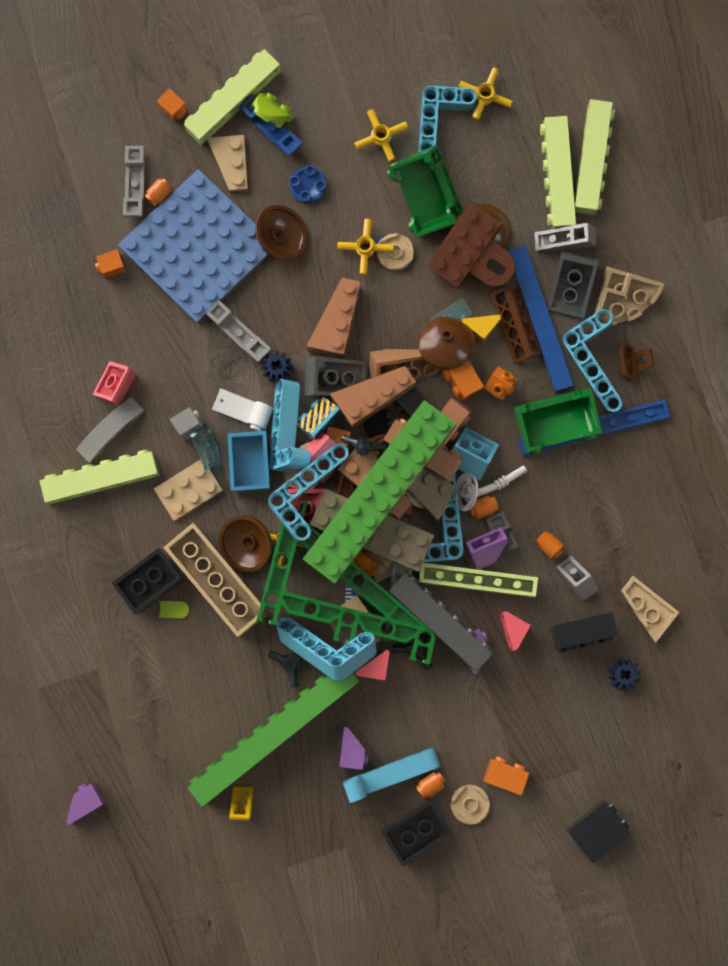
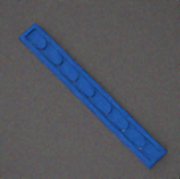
(541, 320)
(620, 421)

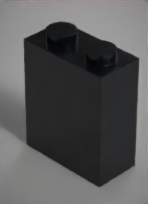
(598, 831)

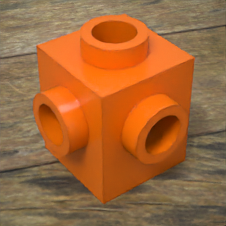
(501, 383)

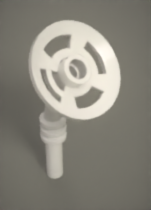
(471, 492)

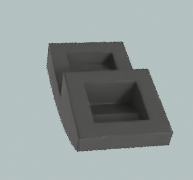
(499, 520)

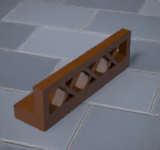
(522, 323)

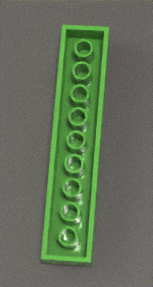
(379, 492)
(268, 737)

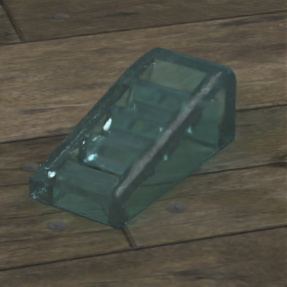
(199, 439)

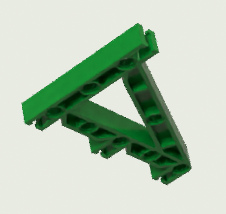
(403, 623)

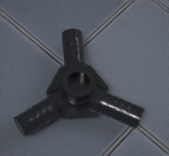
(363, 445)
(420, 653)
(290, 663)

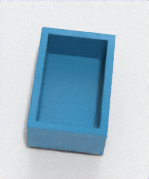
(249, 462)

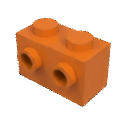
(464, 381)
(506, 776)

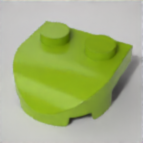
(270, 110)

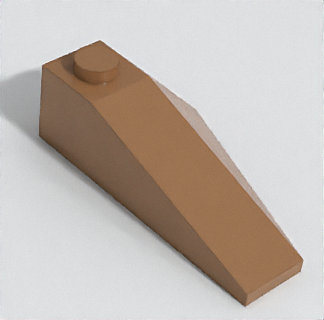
(391, 359)

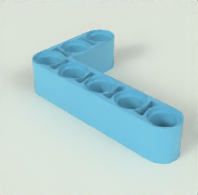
(440, 102)
(590, 362)
(283, 454)
(304, 486)
(447, 541)
(331, 662)
(389, 774)

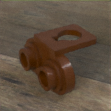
(630, 361)

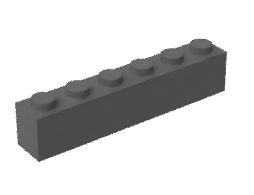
(444, 626)

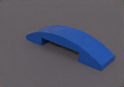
(280, 137)

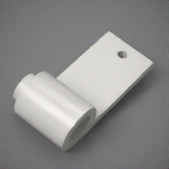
(250, 412)

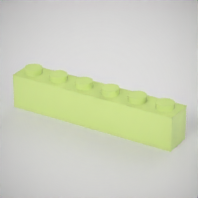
(226, 102)
(593, 156)
(559, 172)
(100, 477)
(478, 580)

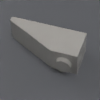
(566, 238)

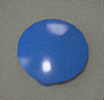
(307, 184)

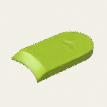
(173, 609)

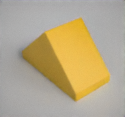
(482, 326)
(241, 803)

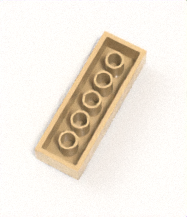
(215, 579)

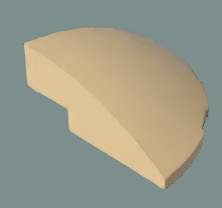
(625, 295)

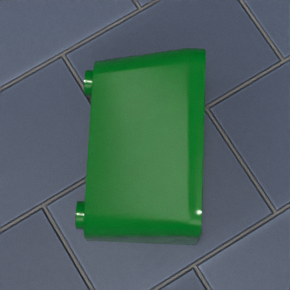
(427, 190)
(557, 420)

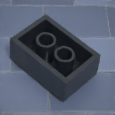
(147, 581)
(584, 632)
(416, 832)

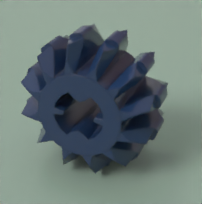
(275, 360)
(623, 681)

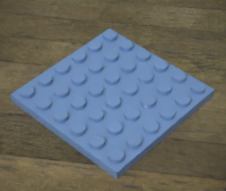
(195, 246)

